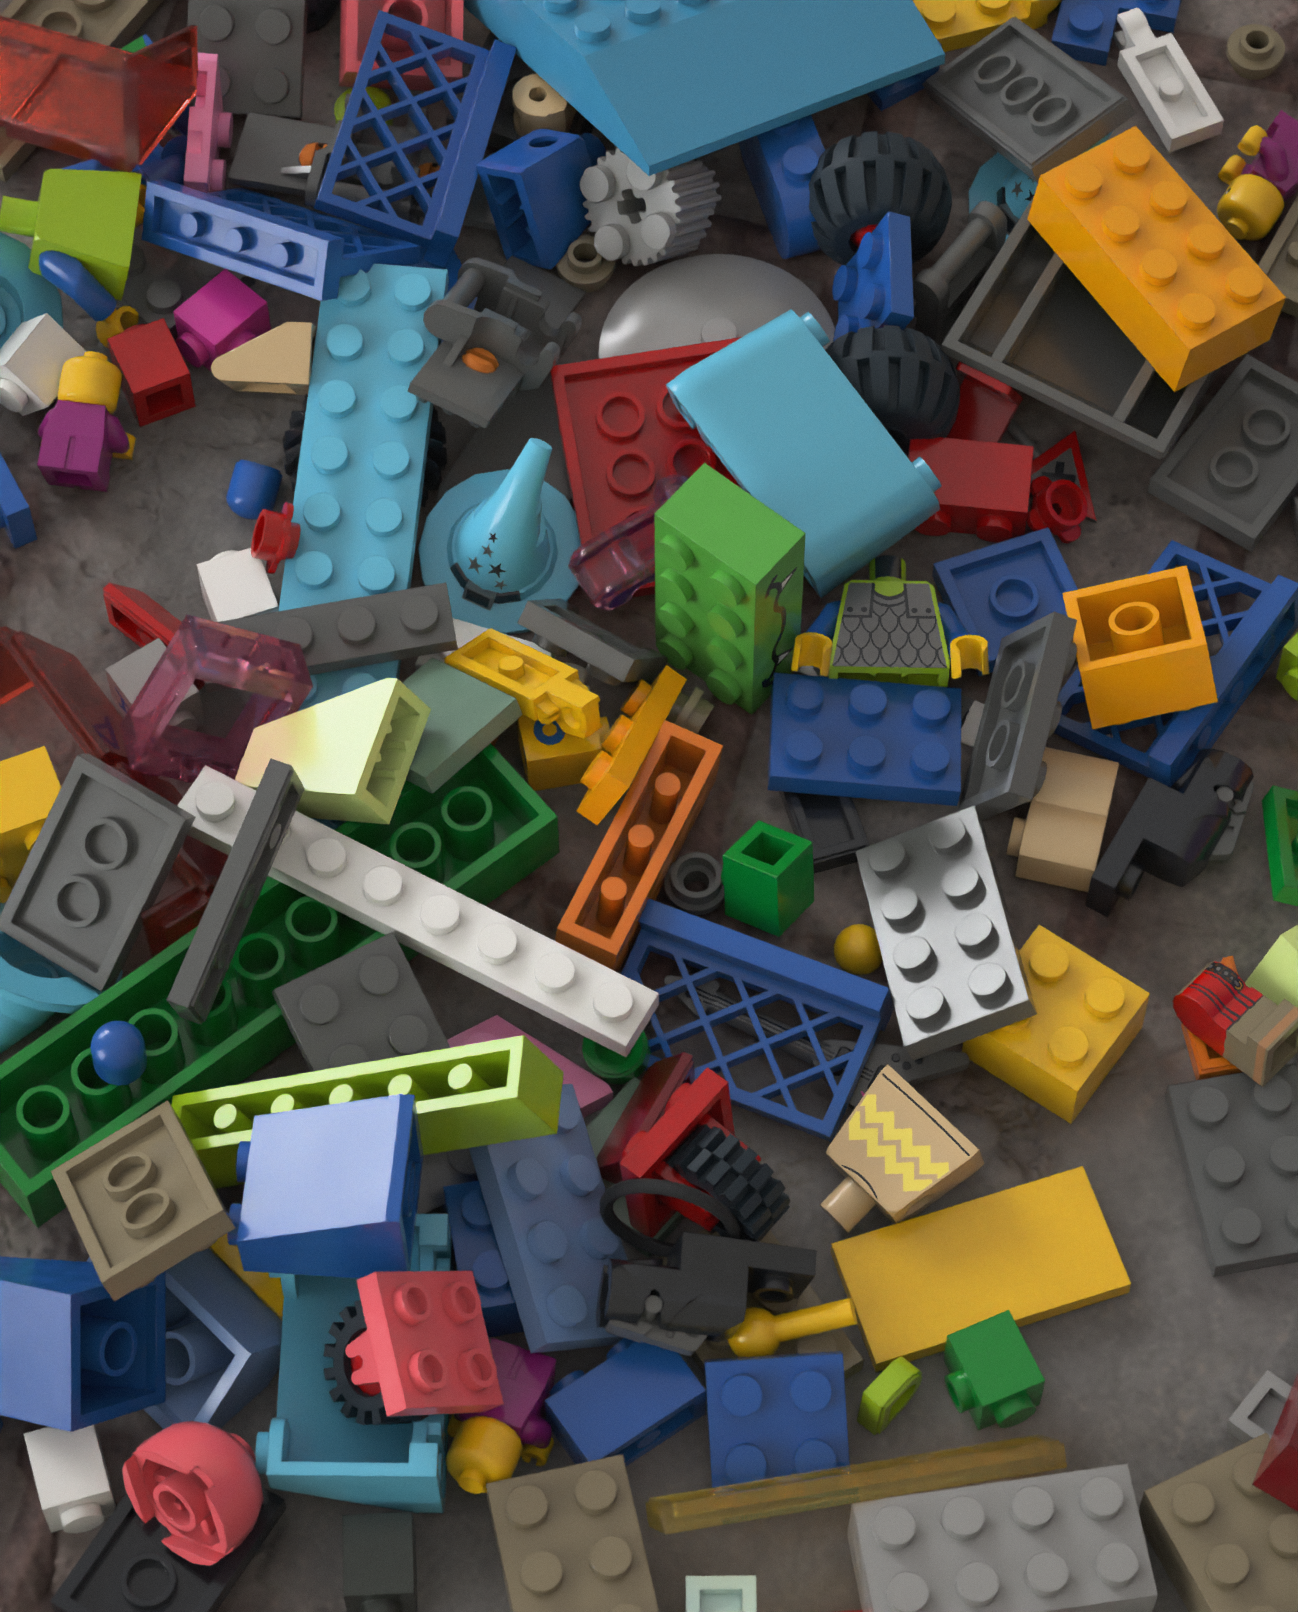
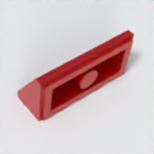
(140, 617)

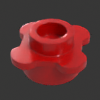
(1068, 502)
(275, 537)

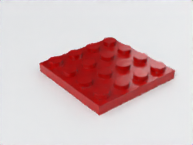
(626, 433)

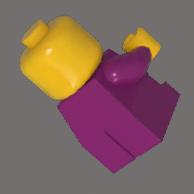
(1259, 189)
(81, 428)
(492, 1441)

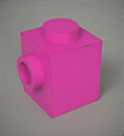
(219, 319)

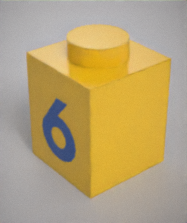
(553, 756)

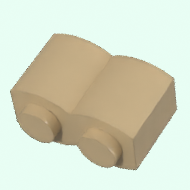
(1065, 821)

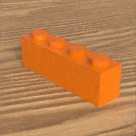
(640, 845)

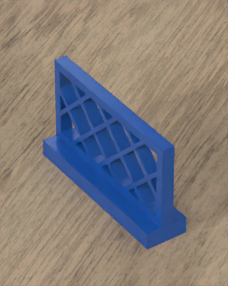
(457, 162)
(267, 237)
(1236, 669)
(777, 976)

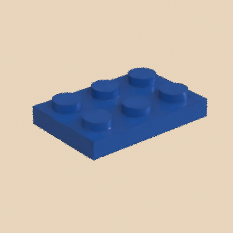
(865, 739)

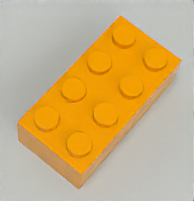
(1155, 258)

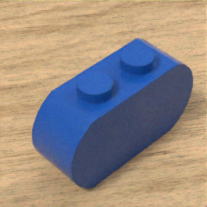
(780, 173)

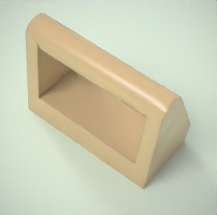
(271, 362)

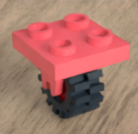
(412, 1349)

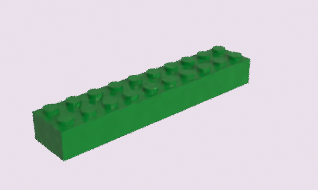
(470, 835)

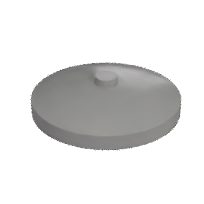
(704, 302)

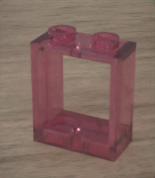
(221, 655)

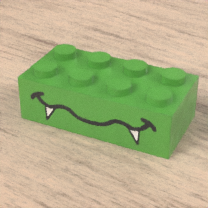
(727, 587)

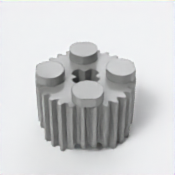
(647, 215)

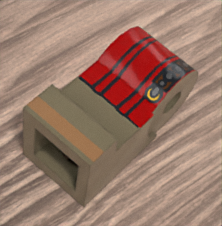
(1238, 1021)

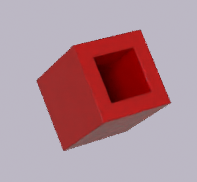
(152, 372)

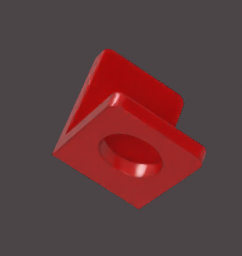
(984, 406)

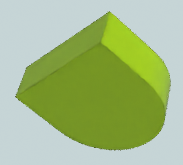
(888, 1395)

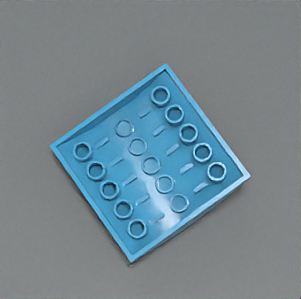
(709, 73)

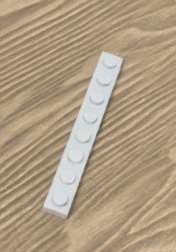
(434, 919)

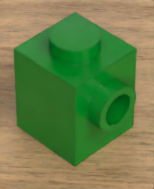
(768, 878)
(993, 1373)

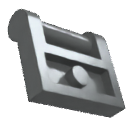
(957, 273)
(608, 656)

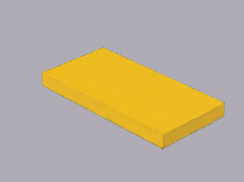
(1015, 1250)

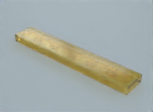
(854, 1483)

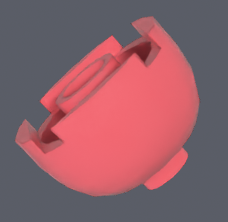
(197, 1487)

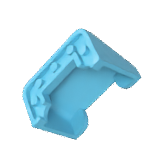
(806, 445)
(312, 1442)

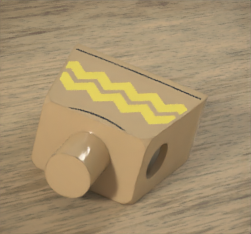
(895, 1155)

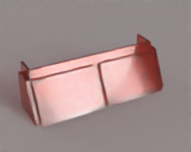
(92, 95)
(96, 728)

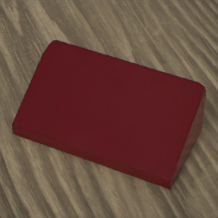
(644, 1109)

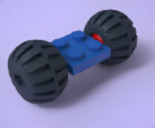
(876, 213)

